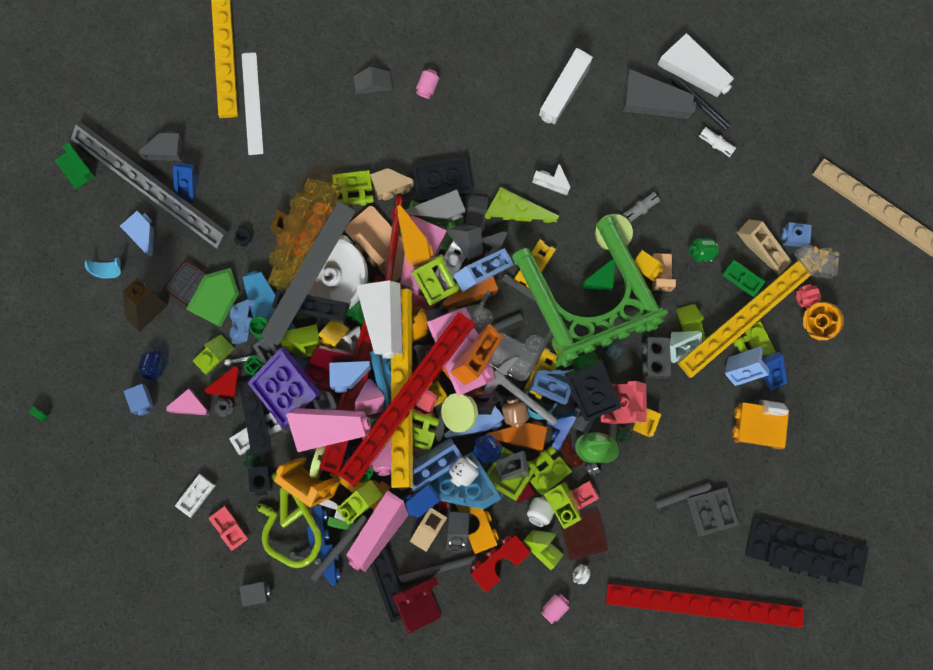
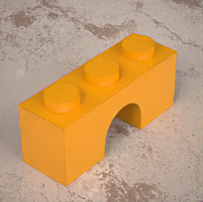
(483, 537)

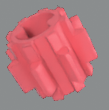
(808, 295)

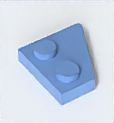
(240, 321)
(552, 385)

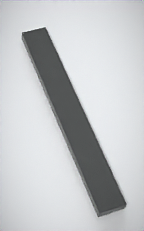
(307, 273)

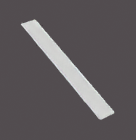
(252, 103)

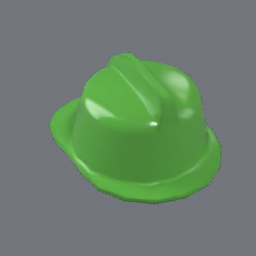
(597, 448)

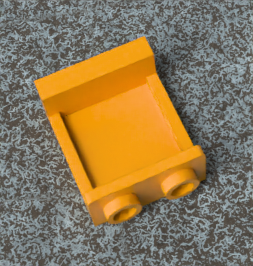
(759, 428)
(298, 482)

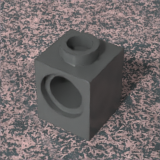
(255, 593)

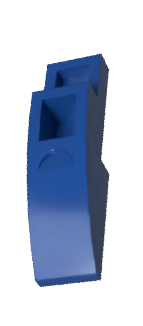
(332, 573)

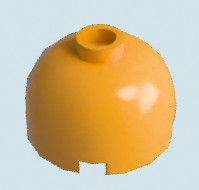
(823, 320)
(419, 325)

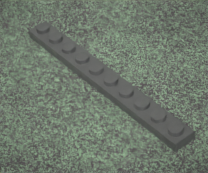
(149, 185)

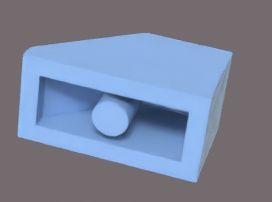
(140, 231)
(347, 374)

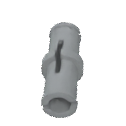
(641, 207)

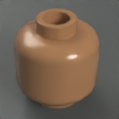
(515, 412)

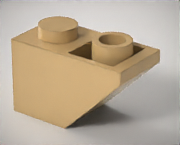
(390, 183)
(428, 529)

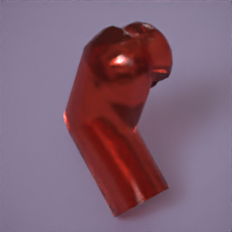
(570, 457)

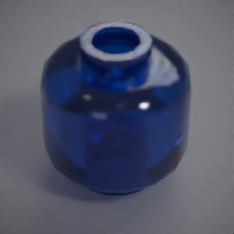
(151, 365)
(487, 449)

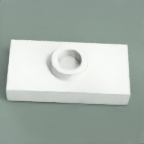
(195, 495)

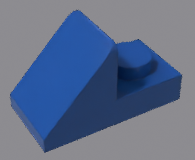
(185, 181)
(777, 372)
(564, 423)
(420, 501)

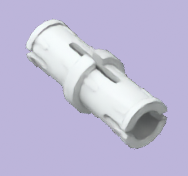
(717, 142)

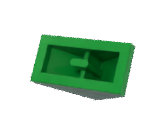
(602, 279)

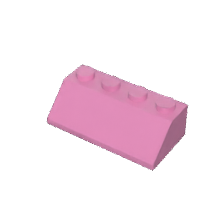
(437, 328)

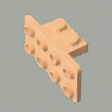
(373, 237)

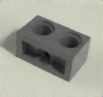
(662, 358)

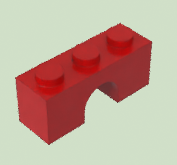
(485, 573)

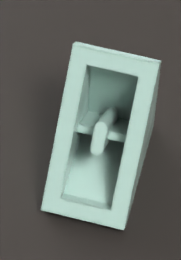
(683, 343)

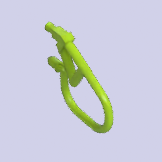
(285, 520)

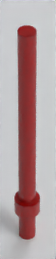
(393, 240)

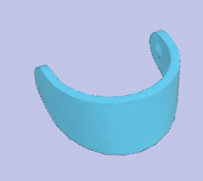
(104, 270)
(535, 416)

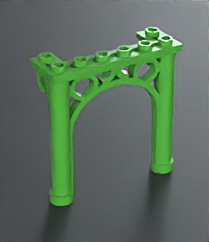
(647, 309)

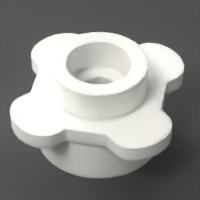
(581, 574)

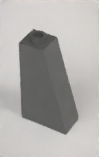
(656, 98)

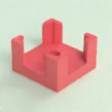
(633, 403)

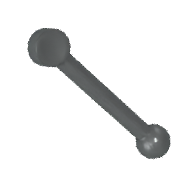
(294, 555)

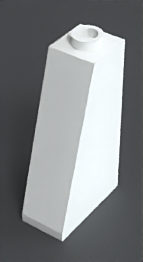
(696, 66)
(565, 86)
(382, 316)

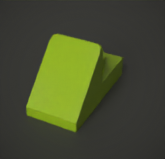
(690, 319)
(213, 354)
(539, 544)

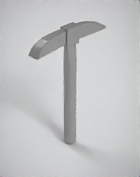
(501, 379)

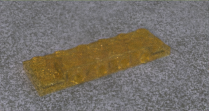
(301, 228)

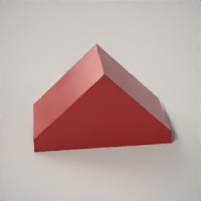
(226, 385)

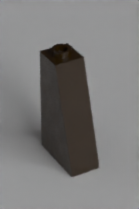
(141, 304)

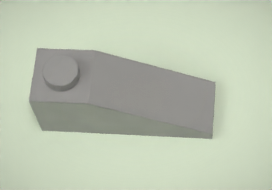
(442, 207)

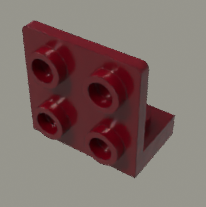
(318, 365)
(417, 605)

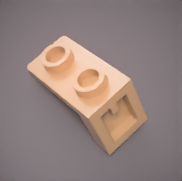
(665, 281)

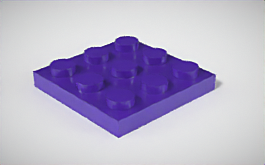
(283, 386)

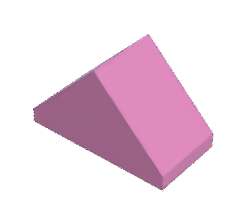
(370, 399)
(188, 404)

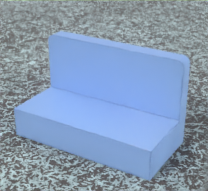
(746, 366)

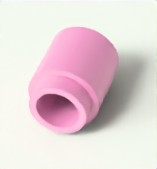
(427, 83)
(555, 608)

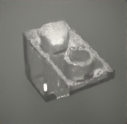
(818, 262)

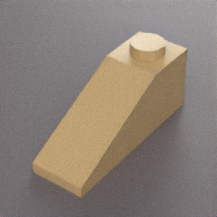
(764, 245)

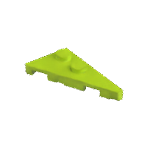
(515, 207)

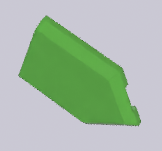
(214, 296)

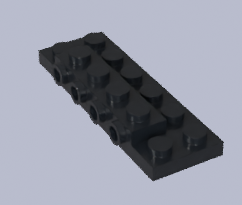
(806, 552)

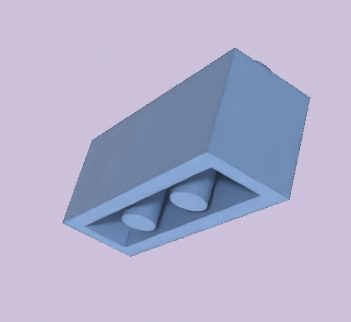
(434, 463)

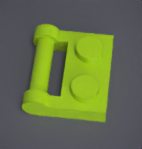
(429, 282)

